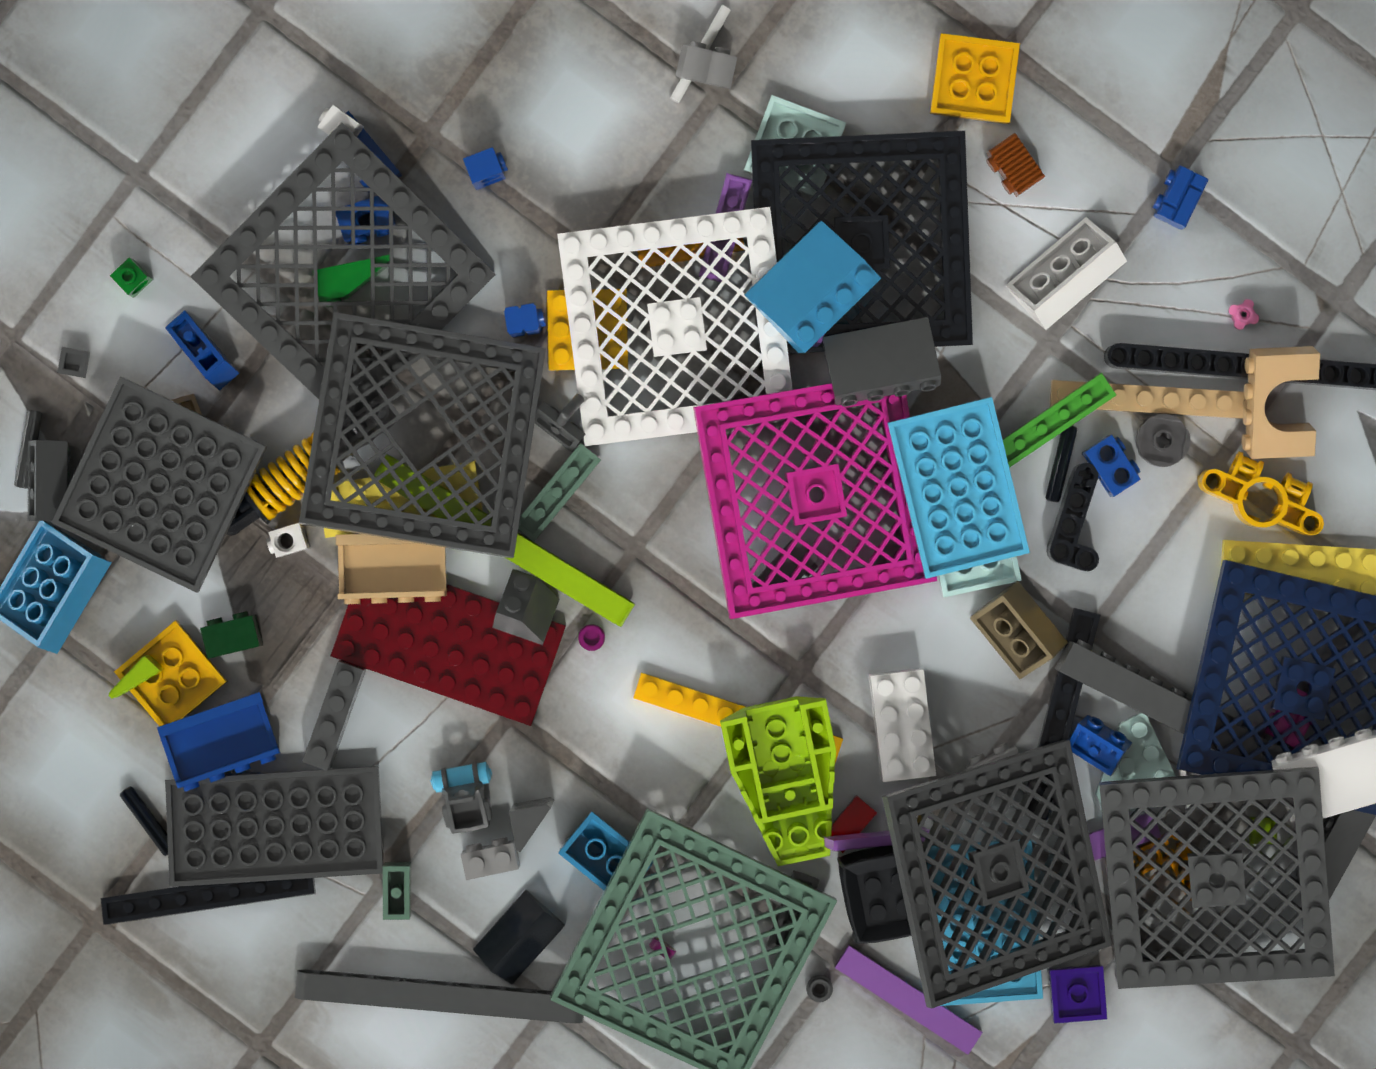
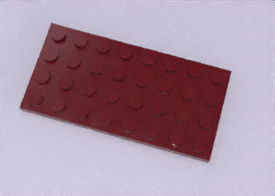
(451, 651)

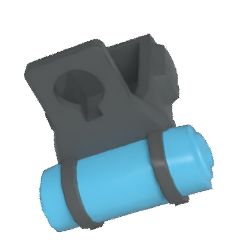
(464, 797)

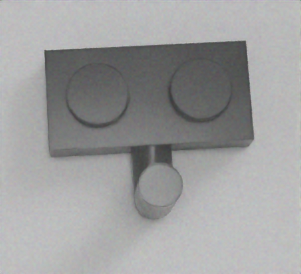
(557, 423)

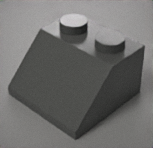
(526, 608)

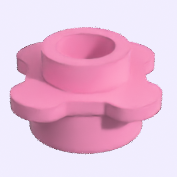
(1236, 313)

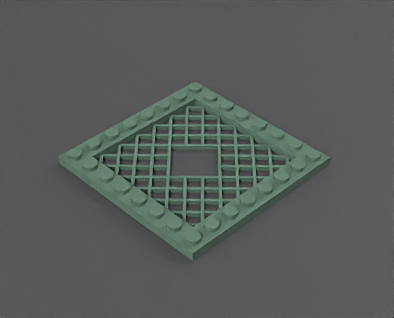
(656, 831)

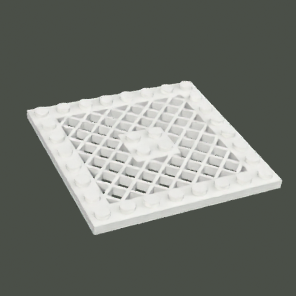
(674, 324)

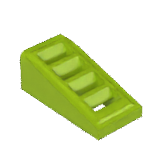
(140, 672)

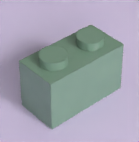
(397, 891)

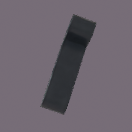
(1078, 516)

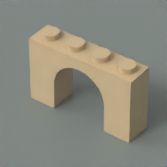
(1265, 371)

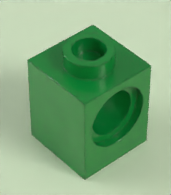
(131, 277)

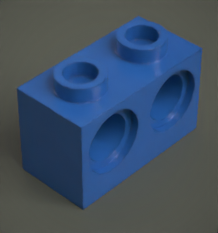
(485, 168)
(1107, 468)

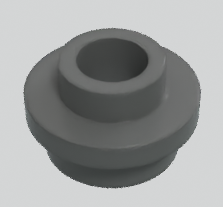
(823, 996)

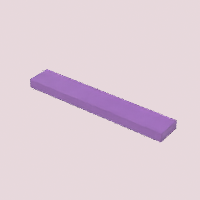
(907, 999)

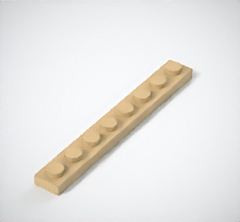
(1163, 400)

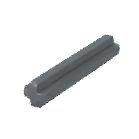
(30, 432)

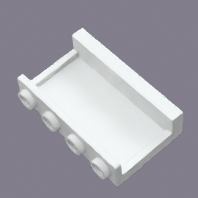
(1345, 771)

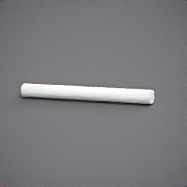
(708, 40)

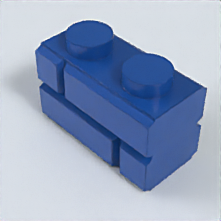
(1180, 197)
(524, 320)

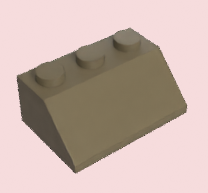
(1019, 630)

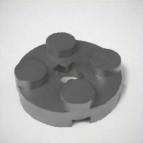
(1171, 453)

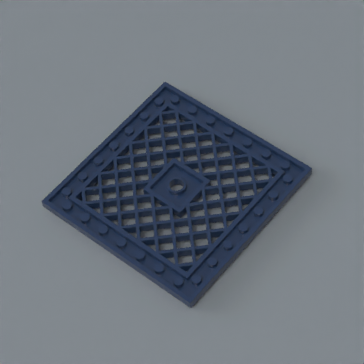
(1217, 654)

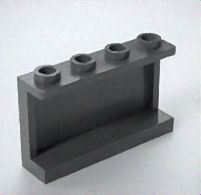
(882, 361)

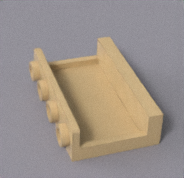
(389, 569)

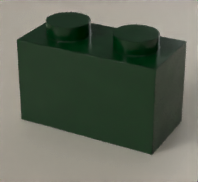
(231, 636)

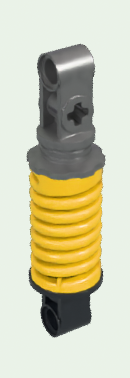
(288, 480)

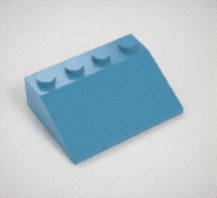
(812, 287)
(50, 586)

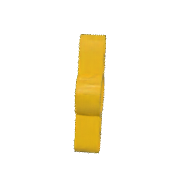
(1289, 511)

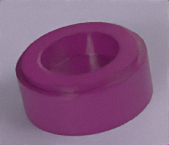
(591, 637)
(655, 945)

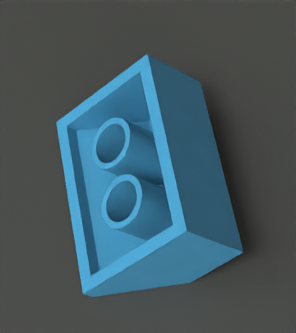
(595, 849)

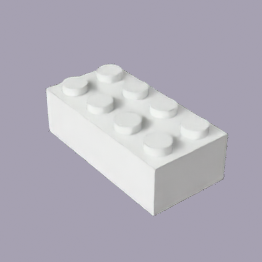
(902, 725)

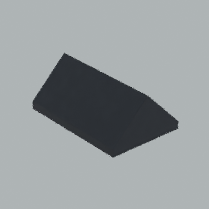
(518, 937)

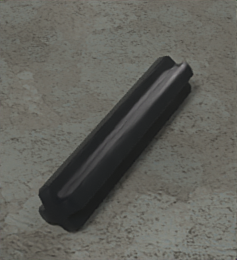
(1061, 464)
(146, 819)

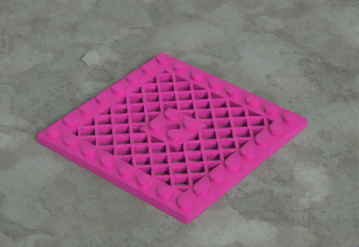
(723, 498)

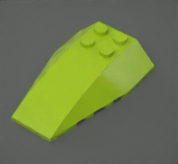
(785, 771)

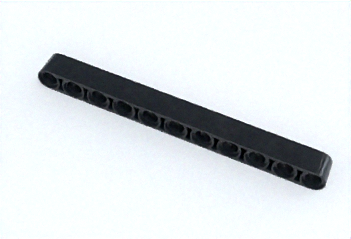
(1236, 365)

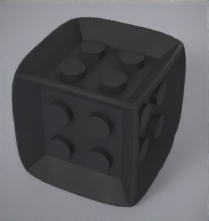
(873, 895)

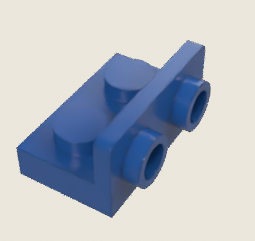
(1099, 744)

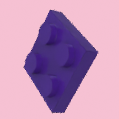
(1078, 994)

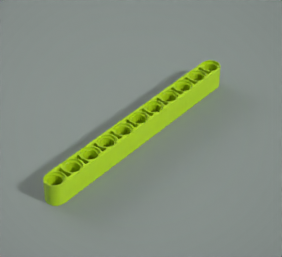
(527, 553)

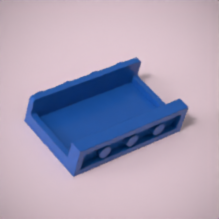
(218, 741)

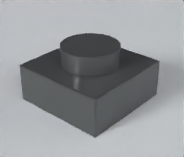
(73, 362)

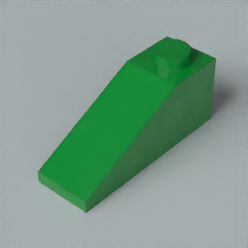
(344, 280)

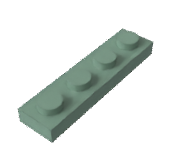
(557, 492)

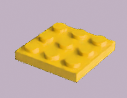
(974, 78)
(559, 339)
(183, 682)

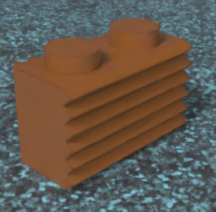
(1014, 165)

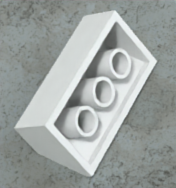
(1066, 273)

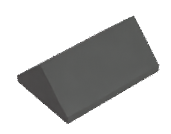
(526, 818)

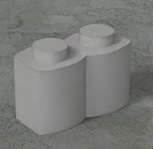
(706, 66)

